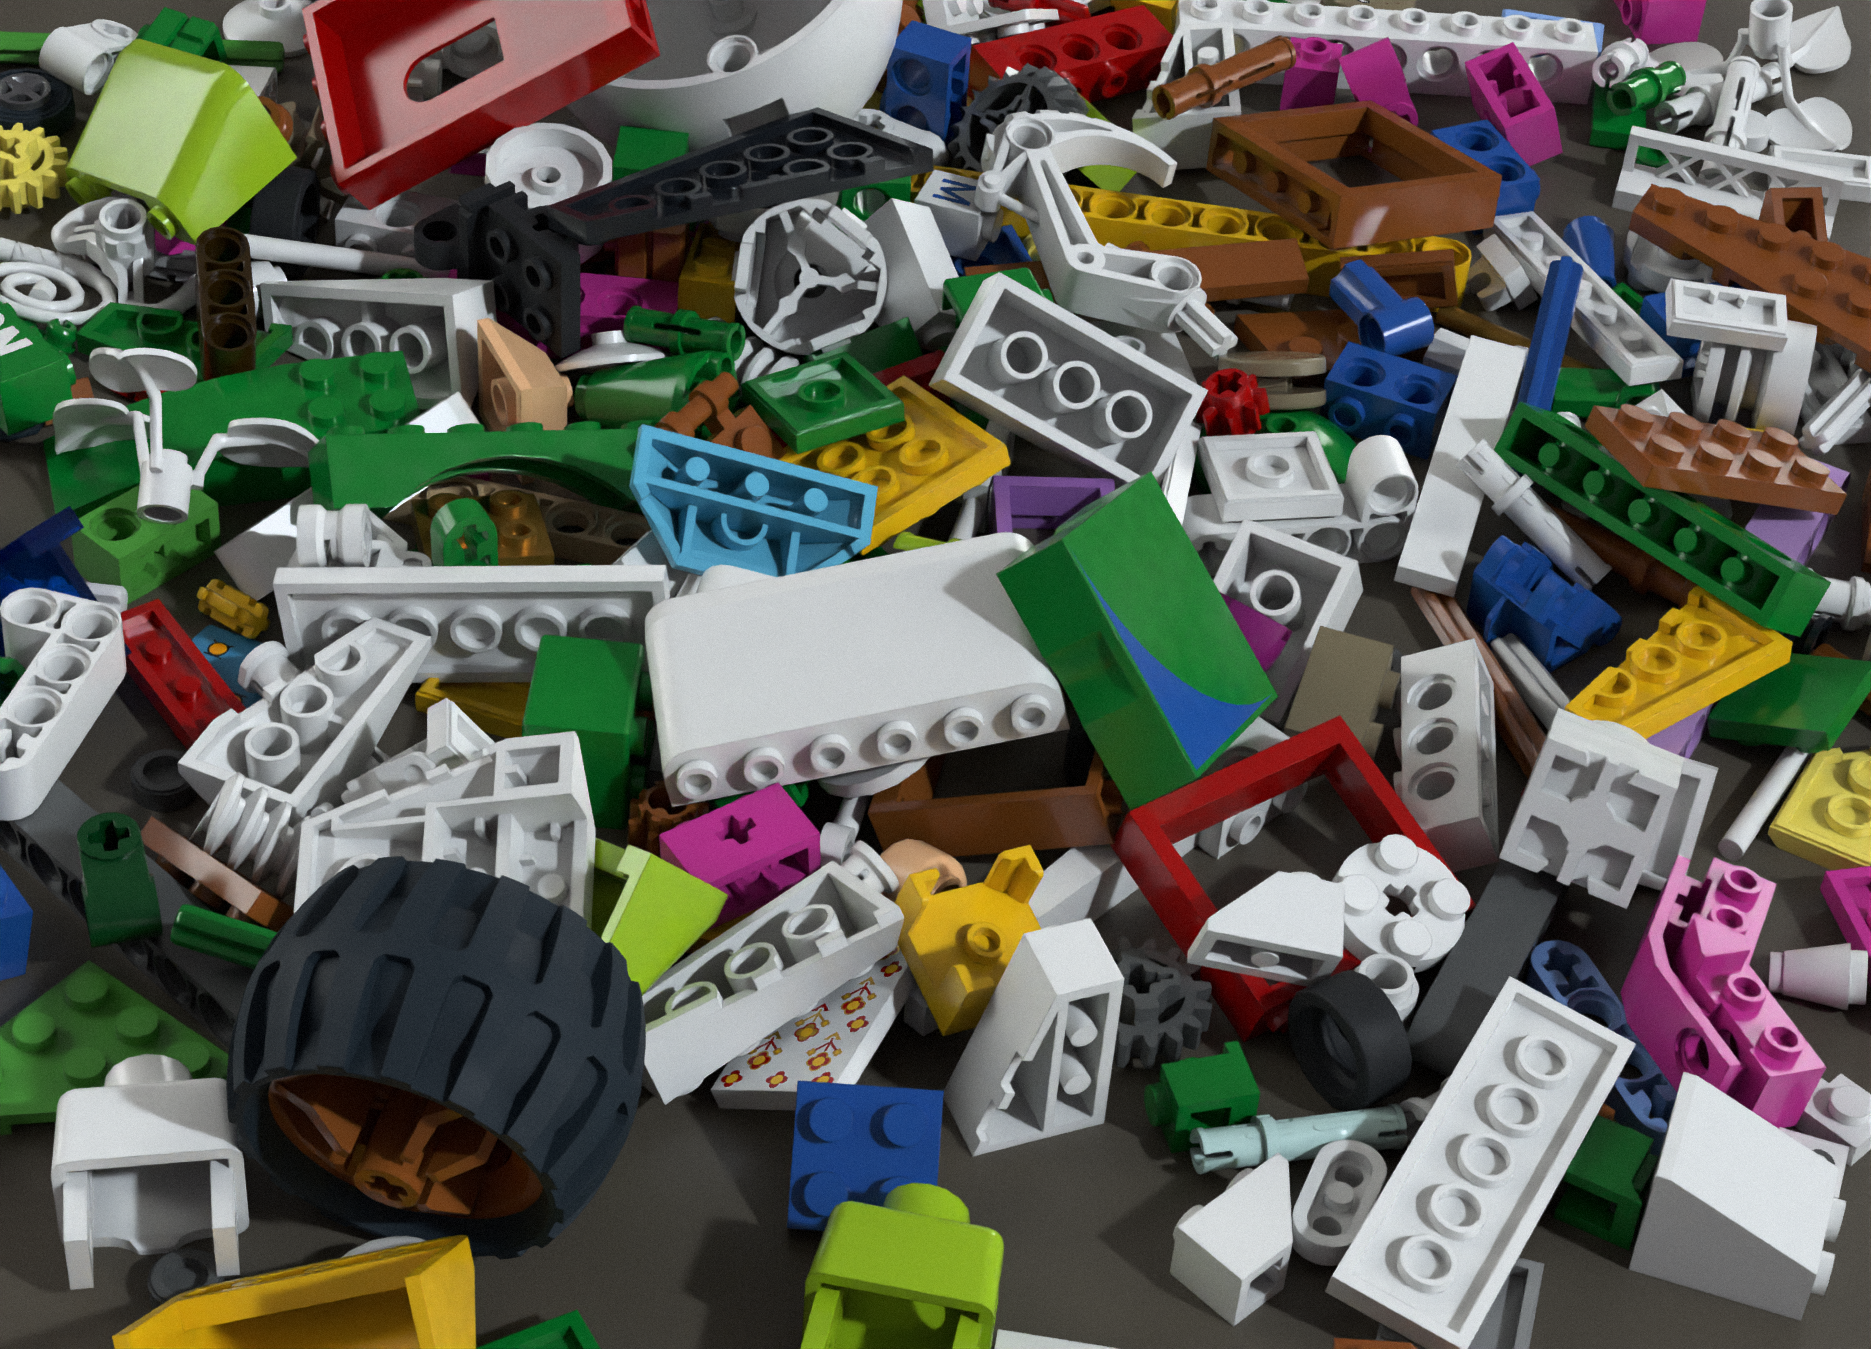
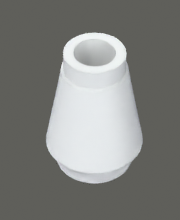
(1821, 974)

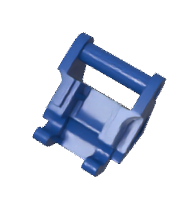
(1553, 621)

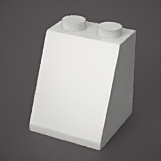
(1738, 1206)

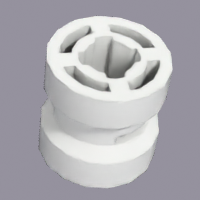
(333, 536)

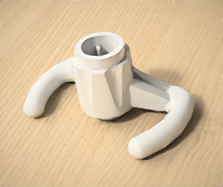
(123, 245)

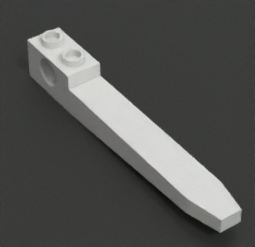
(1094, 880)

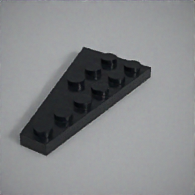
(752, 170)

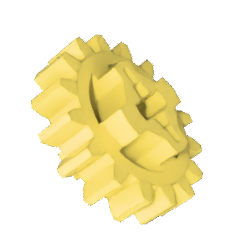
(30, 167)

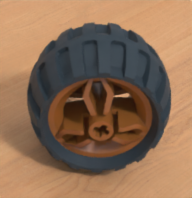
(438, 1056)

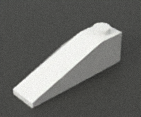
(422, 316)
(315, 728)

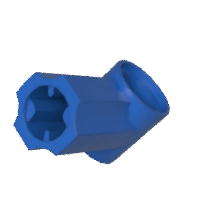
(1380, 313)

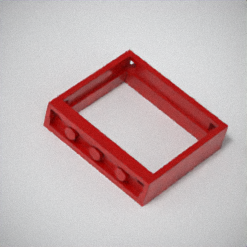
(1180, 901)

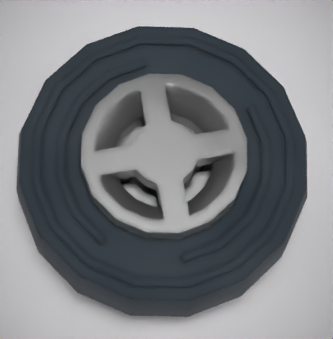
(36, 101)

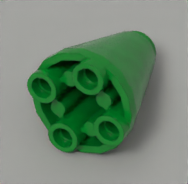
(650, 389)

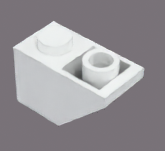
(1239, 1243)

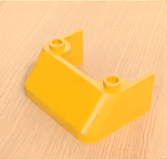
(370, 1300)

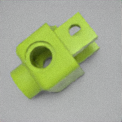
(903, 1275)

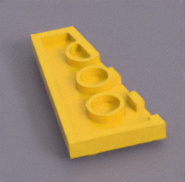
(1683, 666)

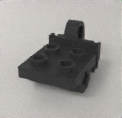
(514, 247)

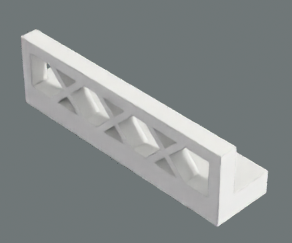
(1637, 178)

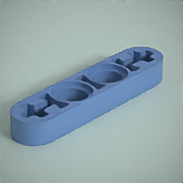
(1592, 995)

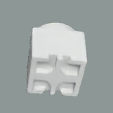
(1593, 806)

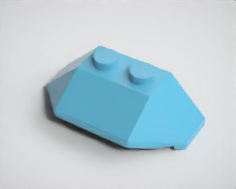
(746, 508)

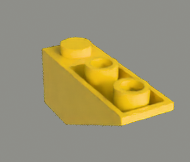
(707, 276)

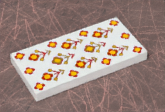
(821, 1046)

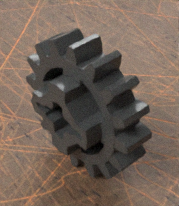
(1160, 1004)

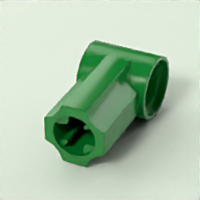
(1584, 387)

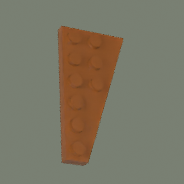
(1819, 278)

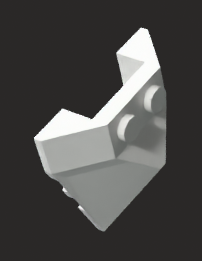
(503, 814)

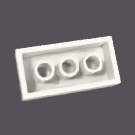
(1066, 384)

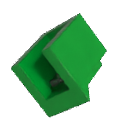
(1608, 1182)

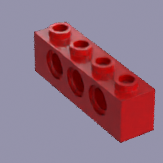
(1096, 54)

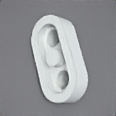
(1328, 1207)

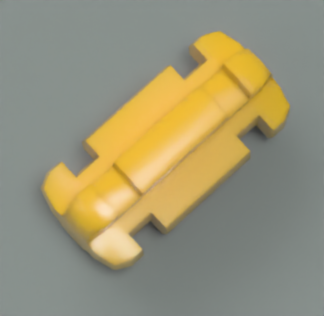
(233, 608)

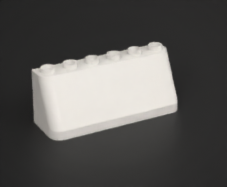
(845, 670)

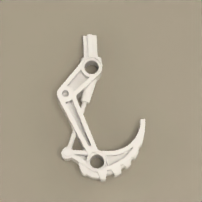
(1086, 278)

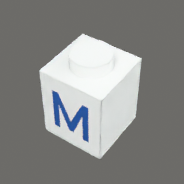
(959, 220)

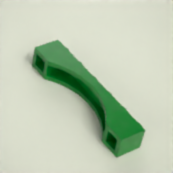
(396, 465)

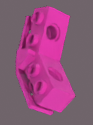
(1703, 1003)

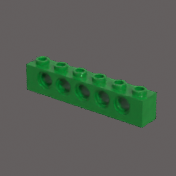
(1663, 522)

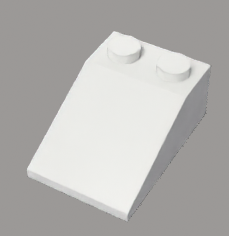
(1294, 586)

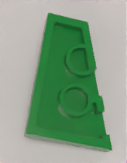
(149, 327)

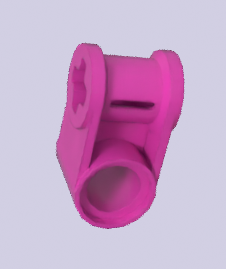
(1378, 76)

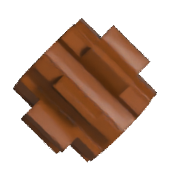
(654, 815)

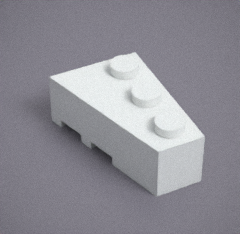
(1189, 133)
(1042, 1043)

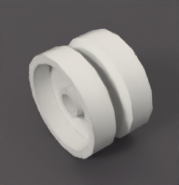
(549, 165)

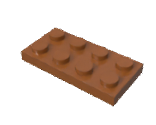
(1715, 459)

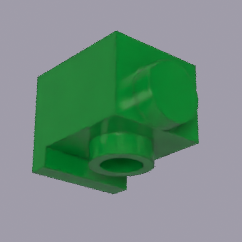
(1202, 1094)

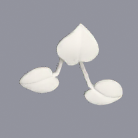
(1810, 44)
(164, 473)

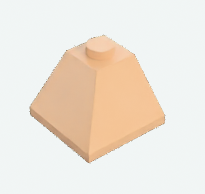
(518, 383)

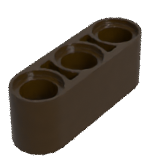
(224, 303)

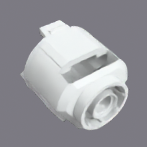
(792, 239)

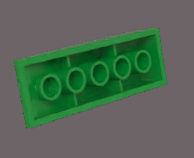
(314, 394)

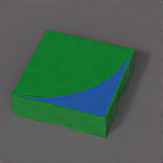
(1139, 640)

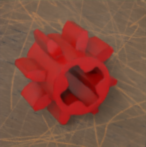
(1232, 403)

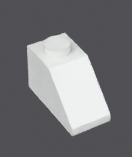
(1277, 931)

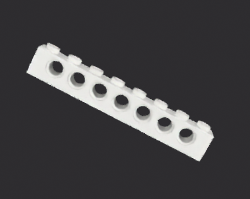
(1561, 72)

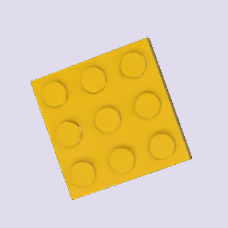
(912, 462)

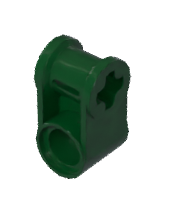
(116, 881)

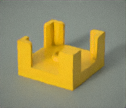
(967, 935)

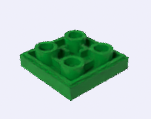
(1795, 705)

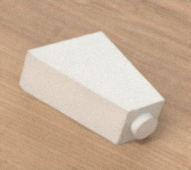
(915, 271)

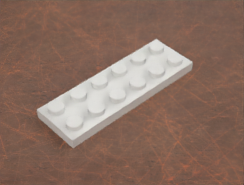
(479, 617)
(1481, 1170)

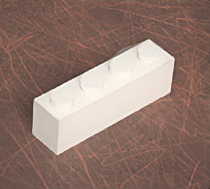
(762, 976)

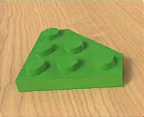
(79, 1035)

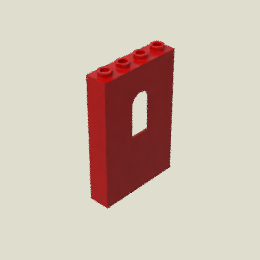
(370, 47)

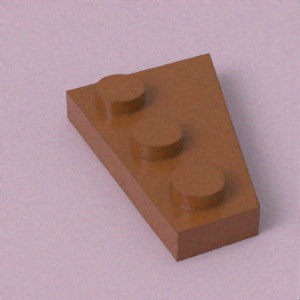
(1304, 331)
(213, 879)

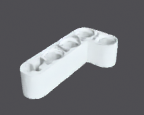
(1374, 520)
(72, 669)

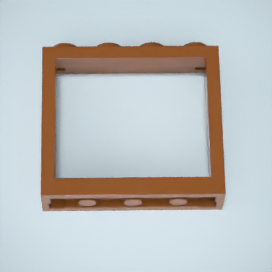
(1270, 156)
(998, 820)

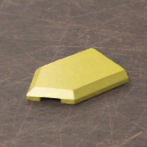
(1829, 811)

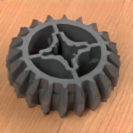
(1016, 92)

